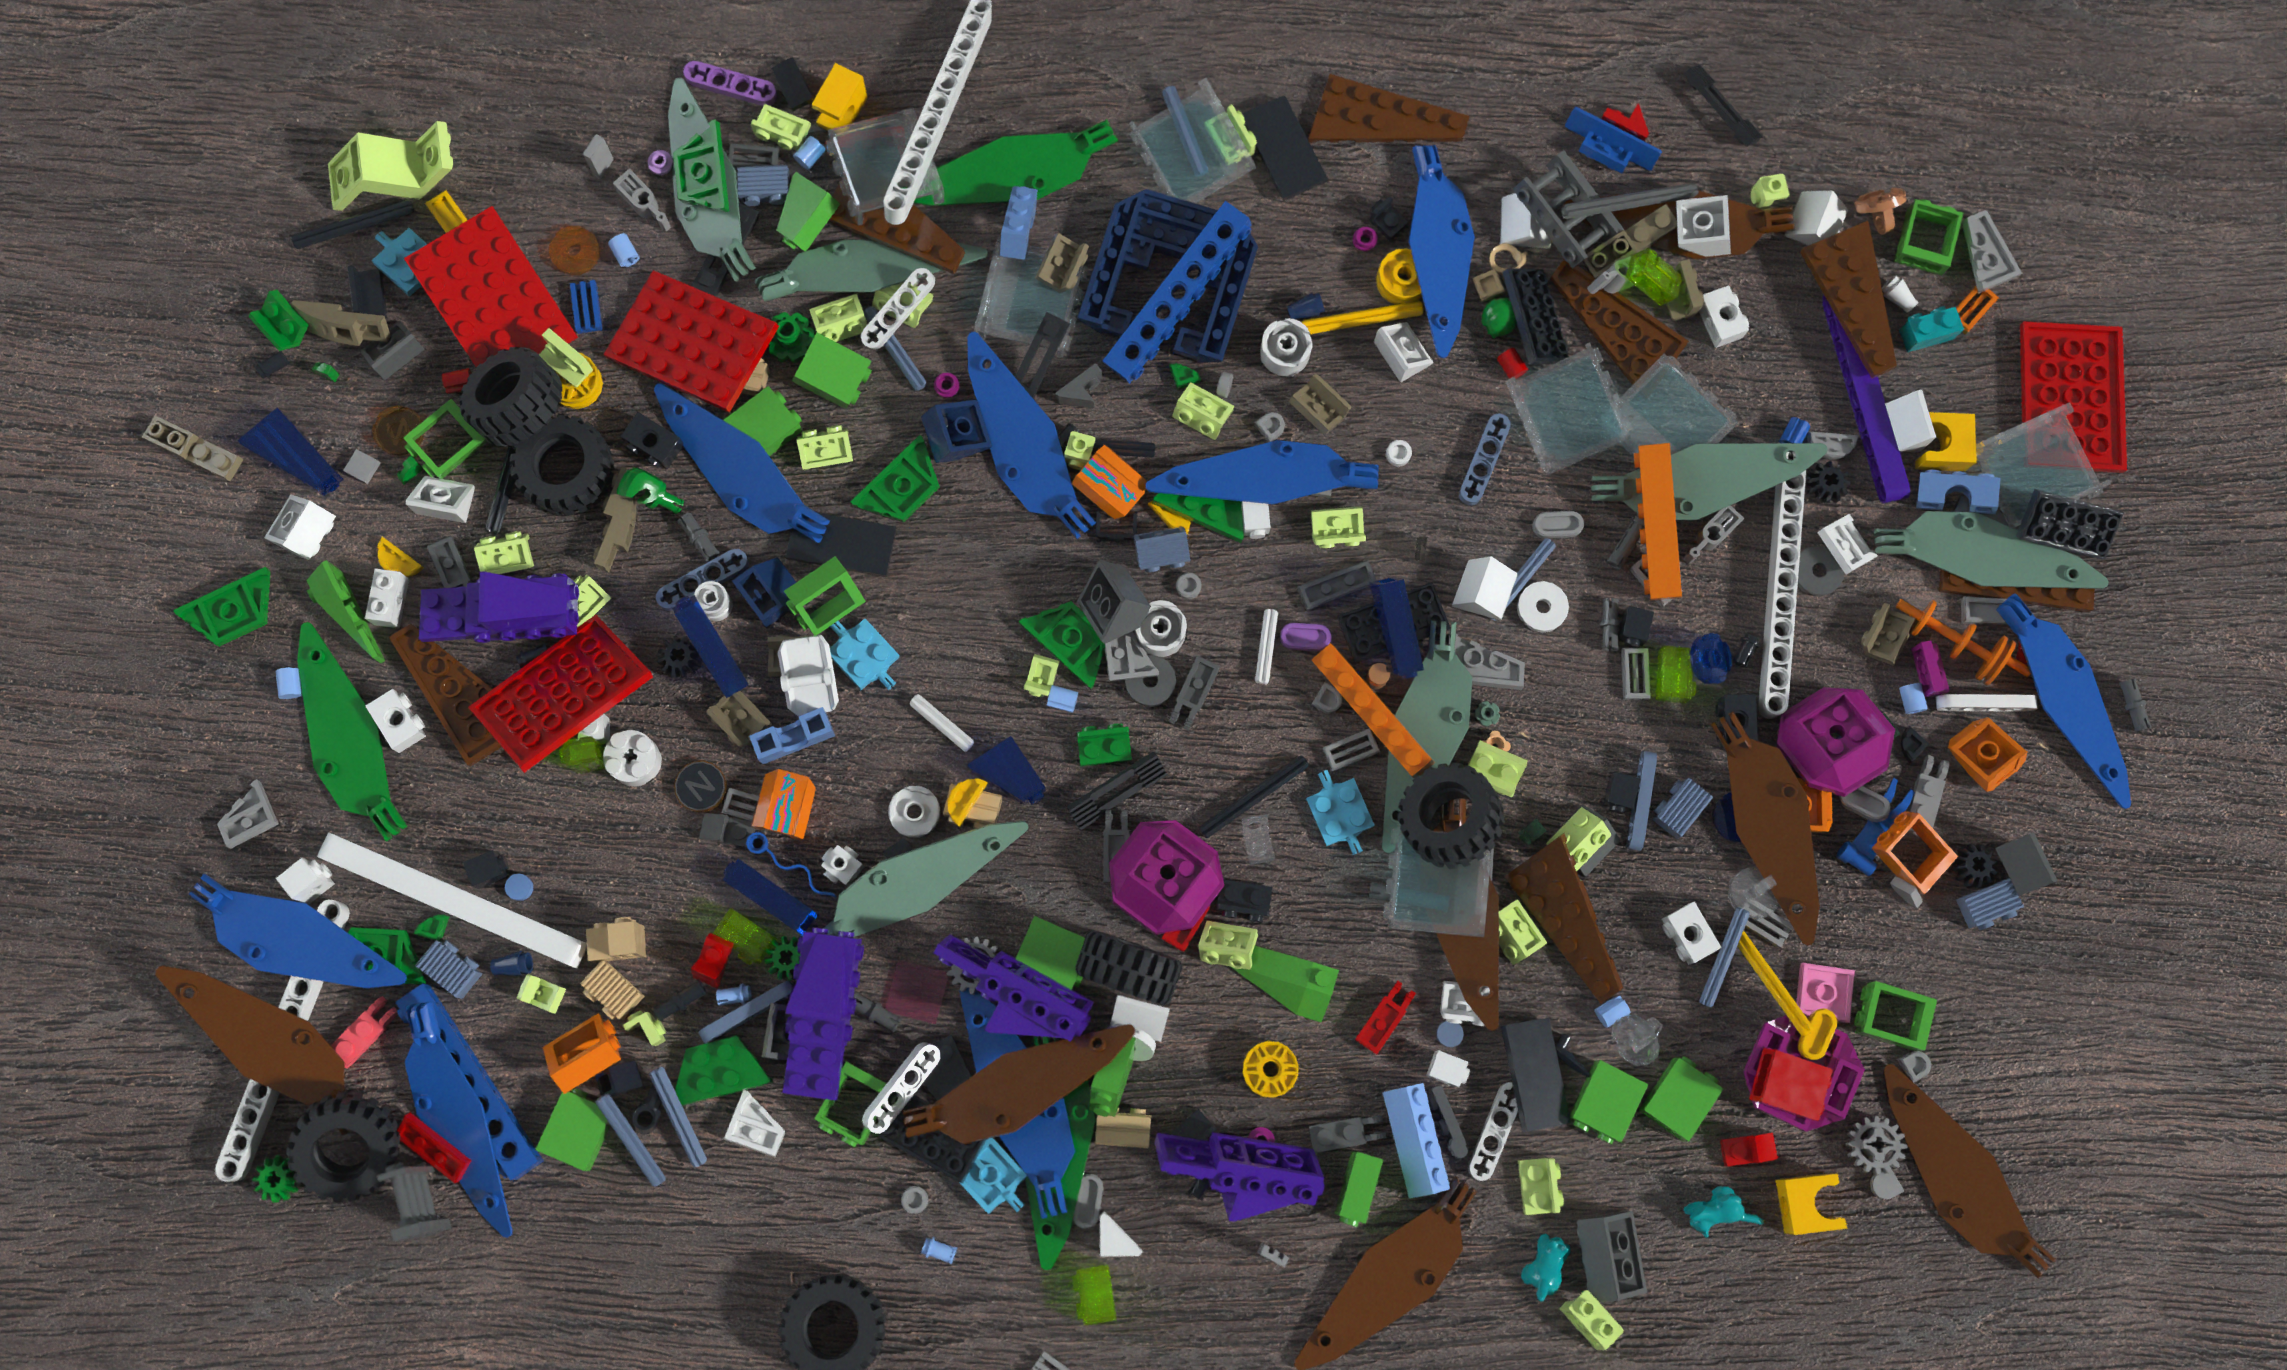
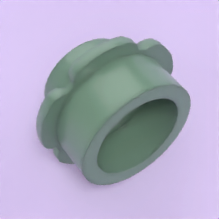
(1486, 720)

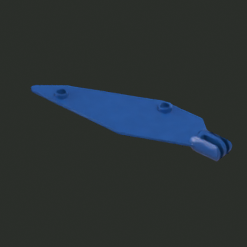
(1440, 247)
(1023, 440)
(738, 469)
(1266, 474)
(2069, 695)
(292, 939)
(455, 1113)
(1045, 1142)

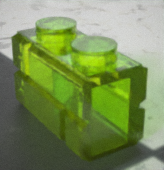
(1654, 276)
(1674, 675)
(583, 755)
(747, 937)
(1095, 1294)

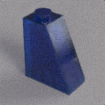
(1009, 772)

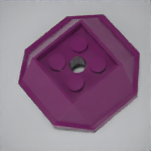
(1830, 762)
(1159, 902)
(1840, 1056)

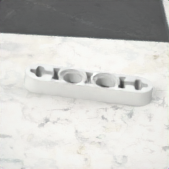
(895, 306)
(1986, 702)
(904, 1090)
(1492, 1129)

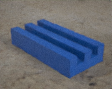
(576, 310)

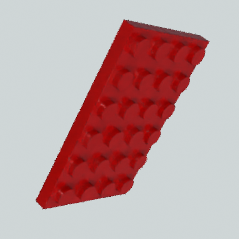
(487, 289)
(691, 340)
(2081, 368)
(560, 693)

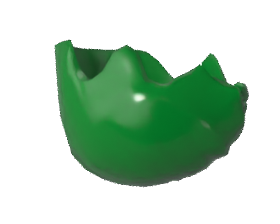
(1499, 317)

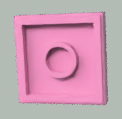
(1825, 989)

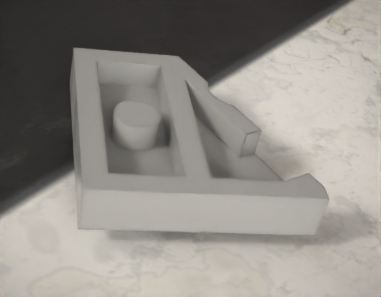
(1128, 659)
(247, 817)

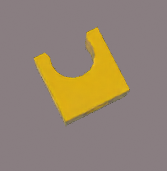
(840, 98)
(1957, 443)
(1798, 1204)

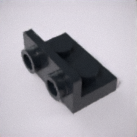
(1244, 900)

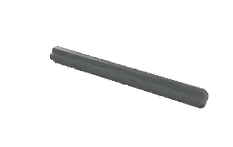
(1629, 200)

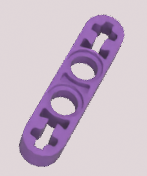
(731, 80)

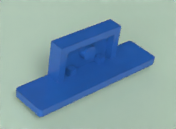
(1610, 144)

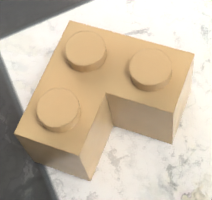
(616, 940)

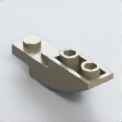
(1631, 241)
(339, 326)
(192, 448)
(620, 530)

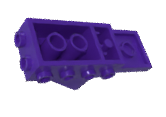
(501, 609)
(1026, 998)
(821, 1012)
(1249, 1184)

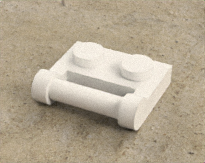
(1846, 544)

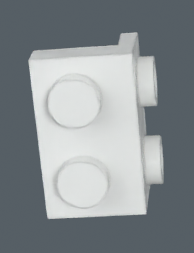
(1454, 1006)

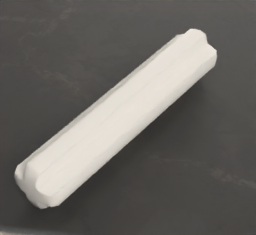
(1266, 646)
(941, 722)

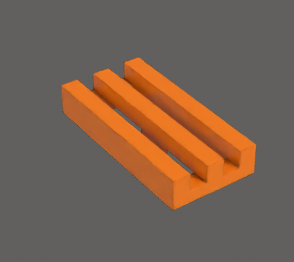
(1993, 298)

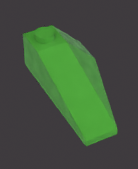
(335, 596)
(1292, 981)

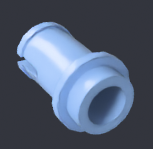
(734, 995)
(938, 1250)

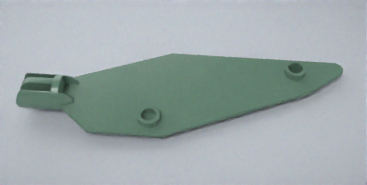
(708, 229)
(849, 268)
(1718, 475)
(1986, 552)
(1434, 714)
(918, 878)

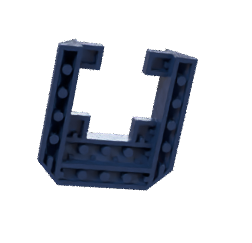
(1169, 227)

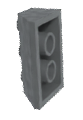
(1113, 601)
(1611, 1256)

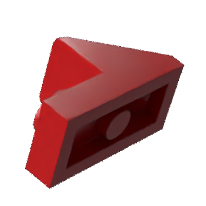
(1634, 125)
(712, 960)
(1748, 1149)

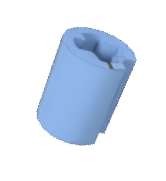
(809, 152)
(623, 250)
(288, 683)
(1913, 698)
(1062, 699)
(1612, 1011)

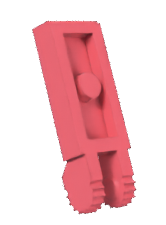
(363, 1032)

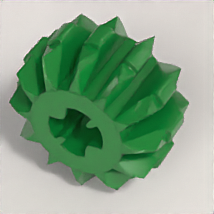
(778, 958)
(271, 1189)

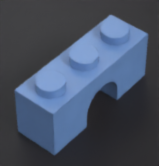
(1017, 222)
(1980, 490)
(781, 741)

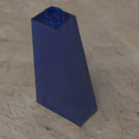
(287, 448)
(1397, 626)
(710, 645)
(769, 896)

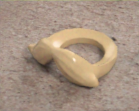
(1519, 257)

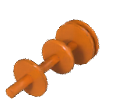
(1993, 660)

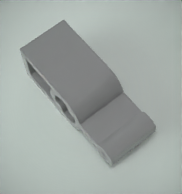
(635, 193)
(1613, 279)
(1719, 532)

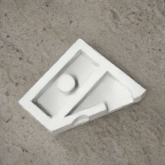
(754, 1127)

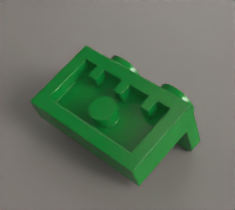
(279, 322)
(1104, 745)

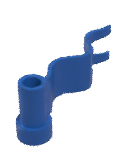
(757, 836)
(1860, 851)

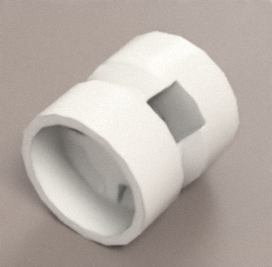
(714, 600)

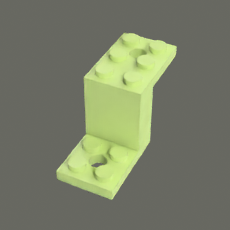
(390, 165)

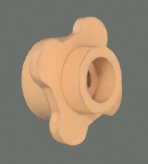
(1496, 738)

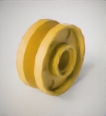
(1390, 285)
(586, 392)
(1286, 1064)

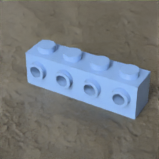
(1416, 1140)

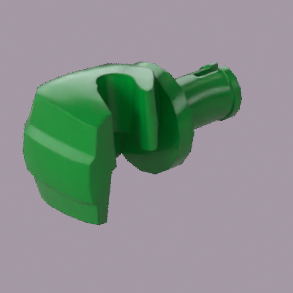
(655, 490)

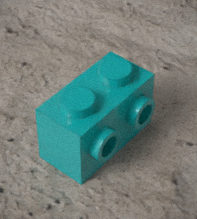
(1931, 329)

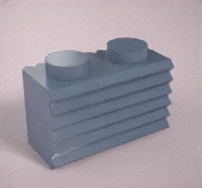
(763, 184)
(1162, 549)
(1681, 808)
(1990, 903)
(449, 968)

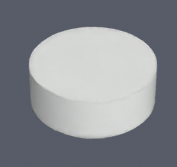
(1398, 453)

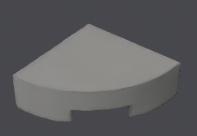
(1907, 891)

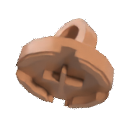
(1881, 206)

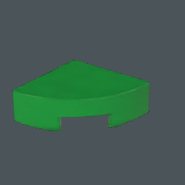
(325, 371)
(1183, 375)
(410, 470)
(433, 927)

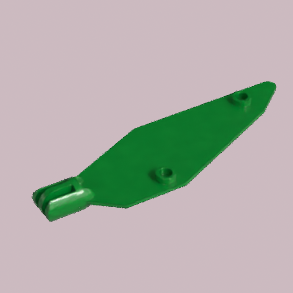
(1028, 161)
(344, 737)
(1081, 1126)

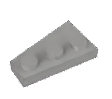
(1988, 252)
(1489, 667)

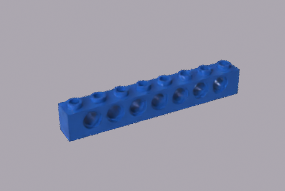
(1224, 219)
(497, 1109)

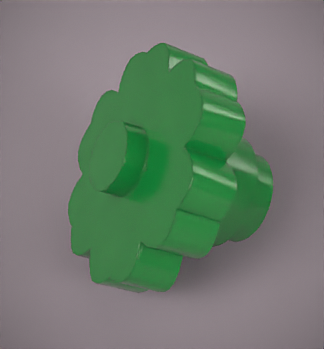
(791, 338)

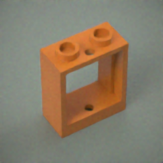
(1935, 863)
(590, 1061)

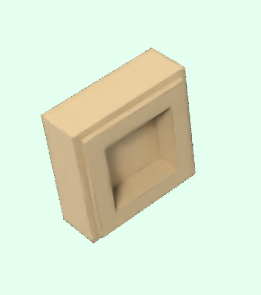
(1488, 285)

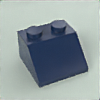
(955, 430)

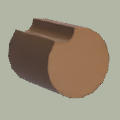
(1377, 676)

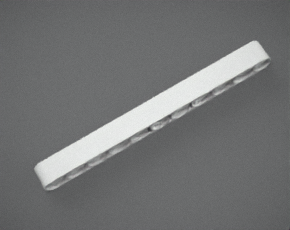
(951, 76)
(1786, 595)
(452, 900)
(252, 1100)

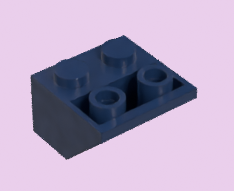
(764, 589)

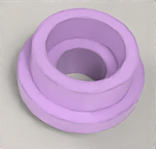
(660, 169)

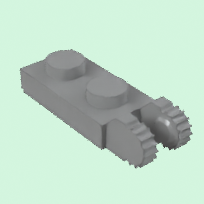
(1929, 790)

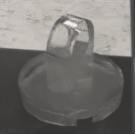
(1753, 893)
(1637, 1039)

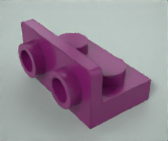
(1930, 669)

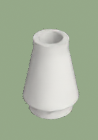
(1899, 293)

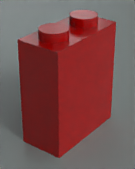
(1791, 1084)

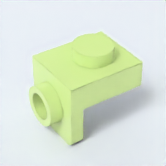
(1768, 190)
(1079, 450)
(1041, 675)
(541, 993)
(653, 1029)

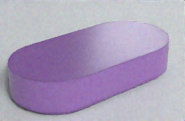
(1305, 636)

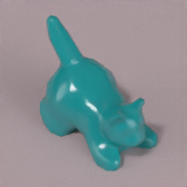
(1722, 1208)
(1546, 1269)

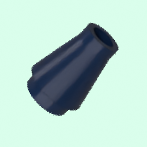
(1308, 306)
(513, 964)

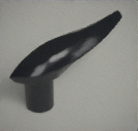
(1567, 1057)

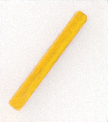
(1364, 317)
(1774, 985)

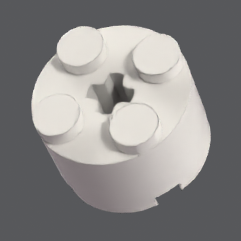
(1276, 337)
(1174, 630)
(623, 746)

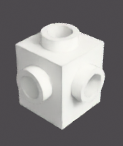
(848, 871)

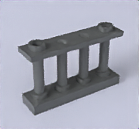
(1577, 189)
(414, 1202)

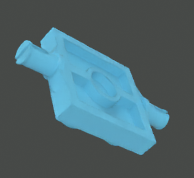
(392, 260)
(863, 654)
(1340, 812)
(994, 1178)

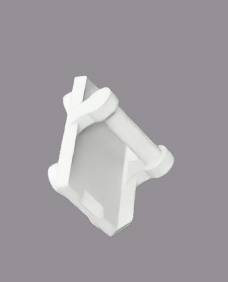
(807, 674)

